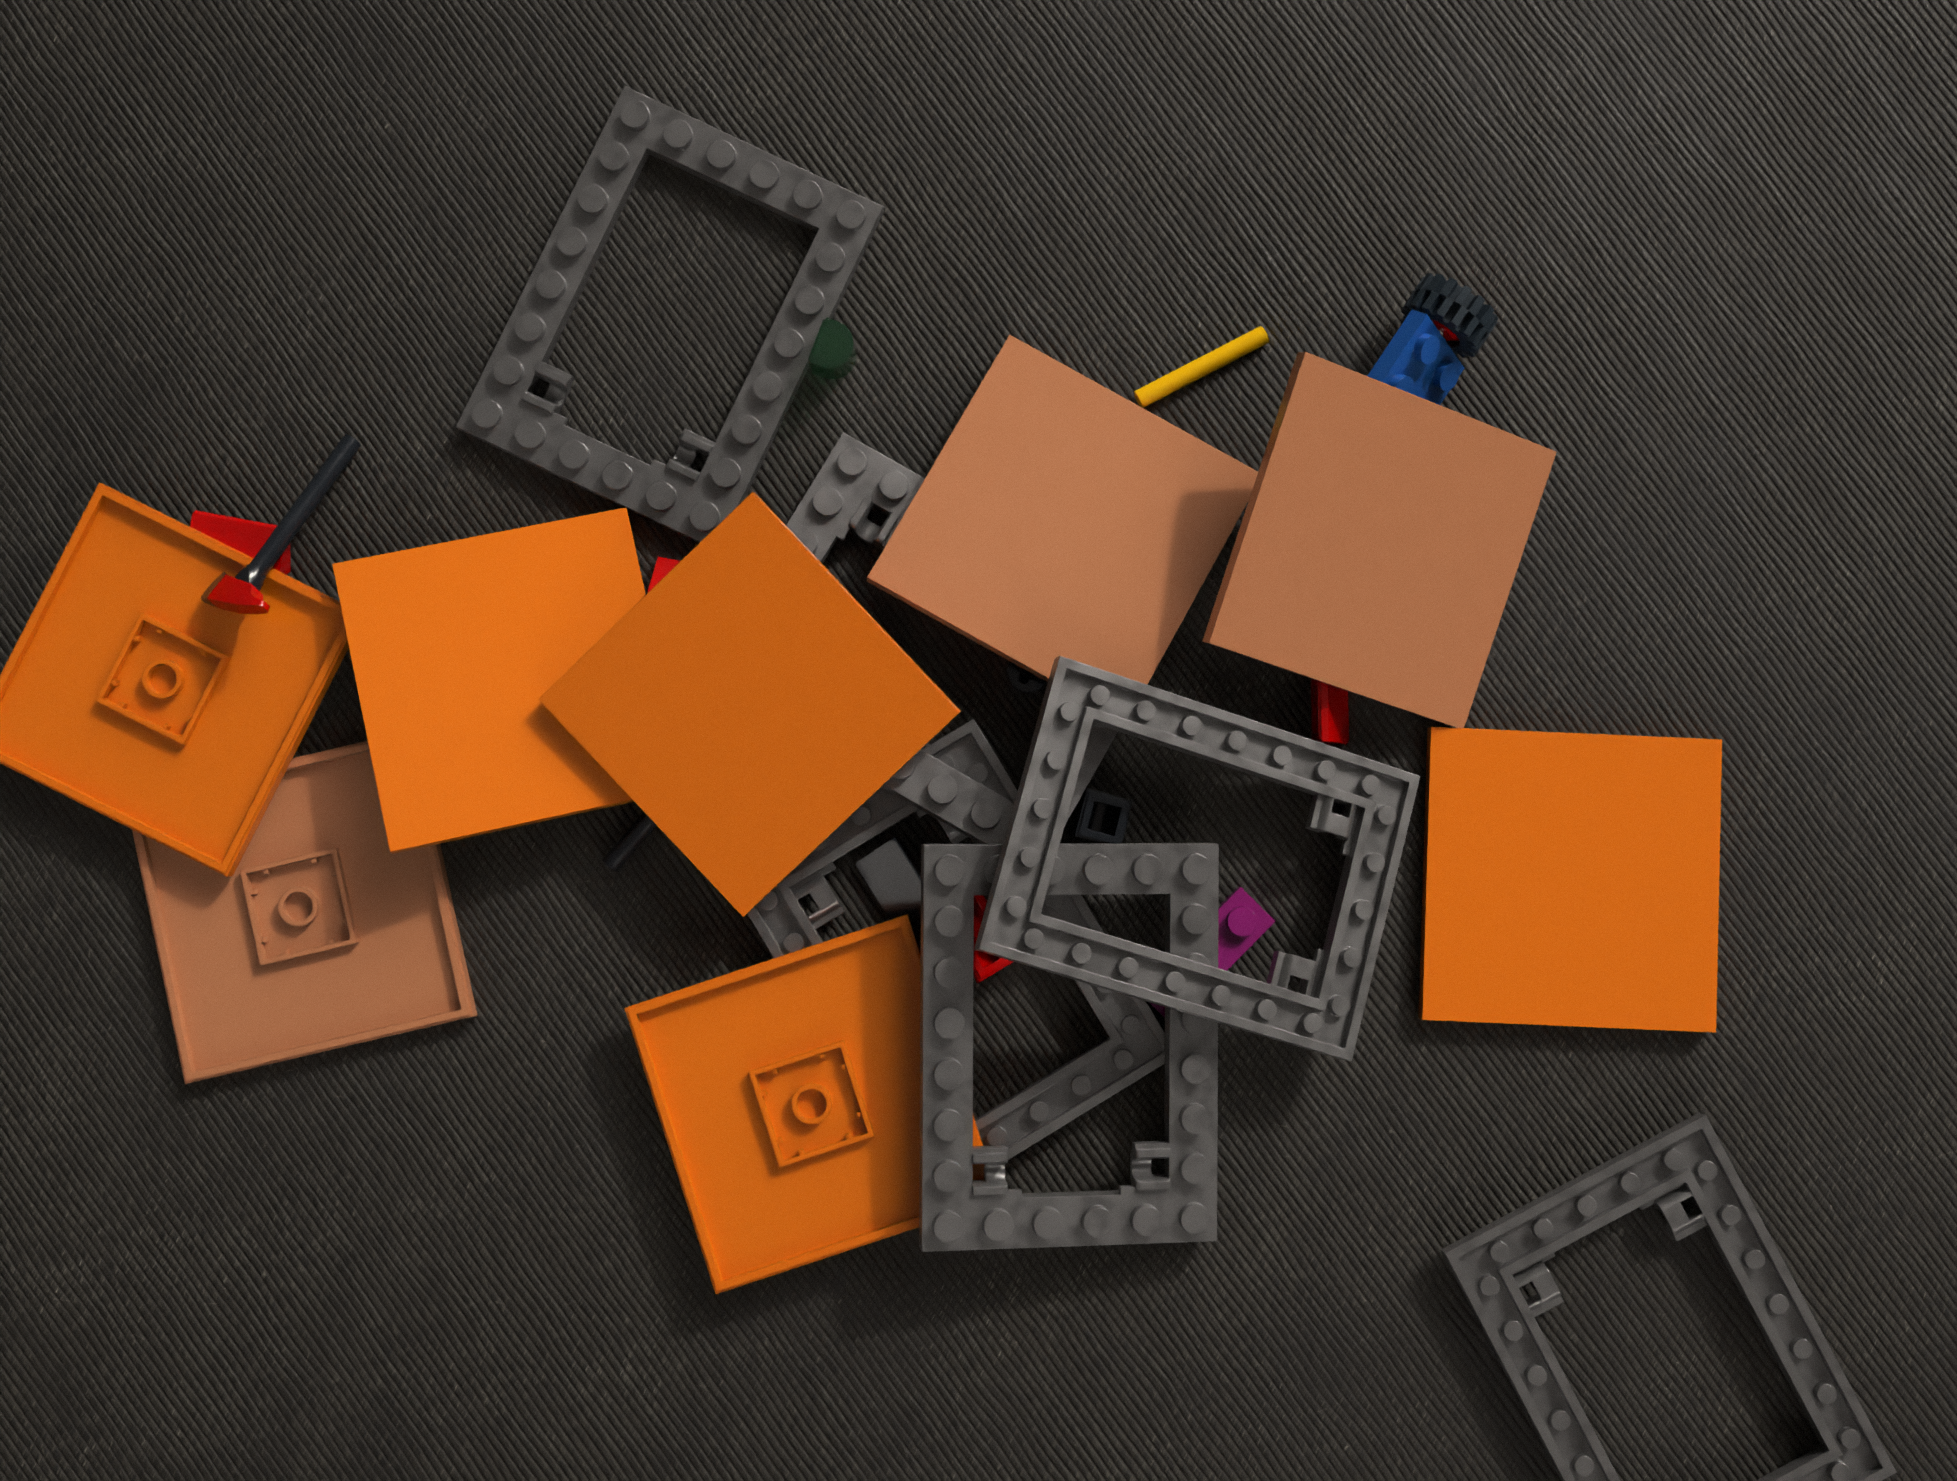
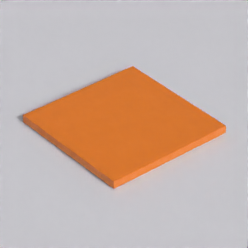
(452, 666)
(153, 697)
(749, 704)
(1571, 879)
(793, 1101)

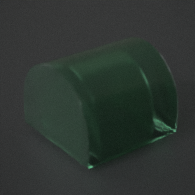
(832, 351)

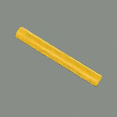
(1201, 367)

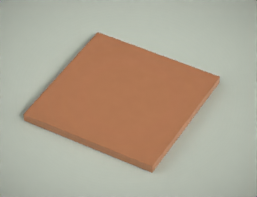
(1063, 522)
(1379, 542)
(312, 934)

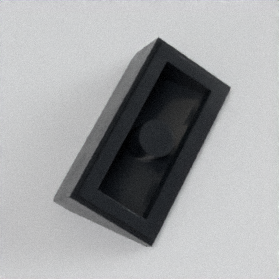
(894, 882)

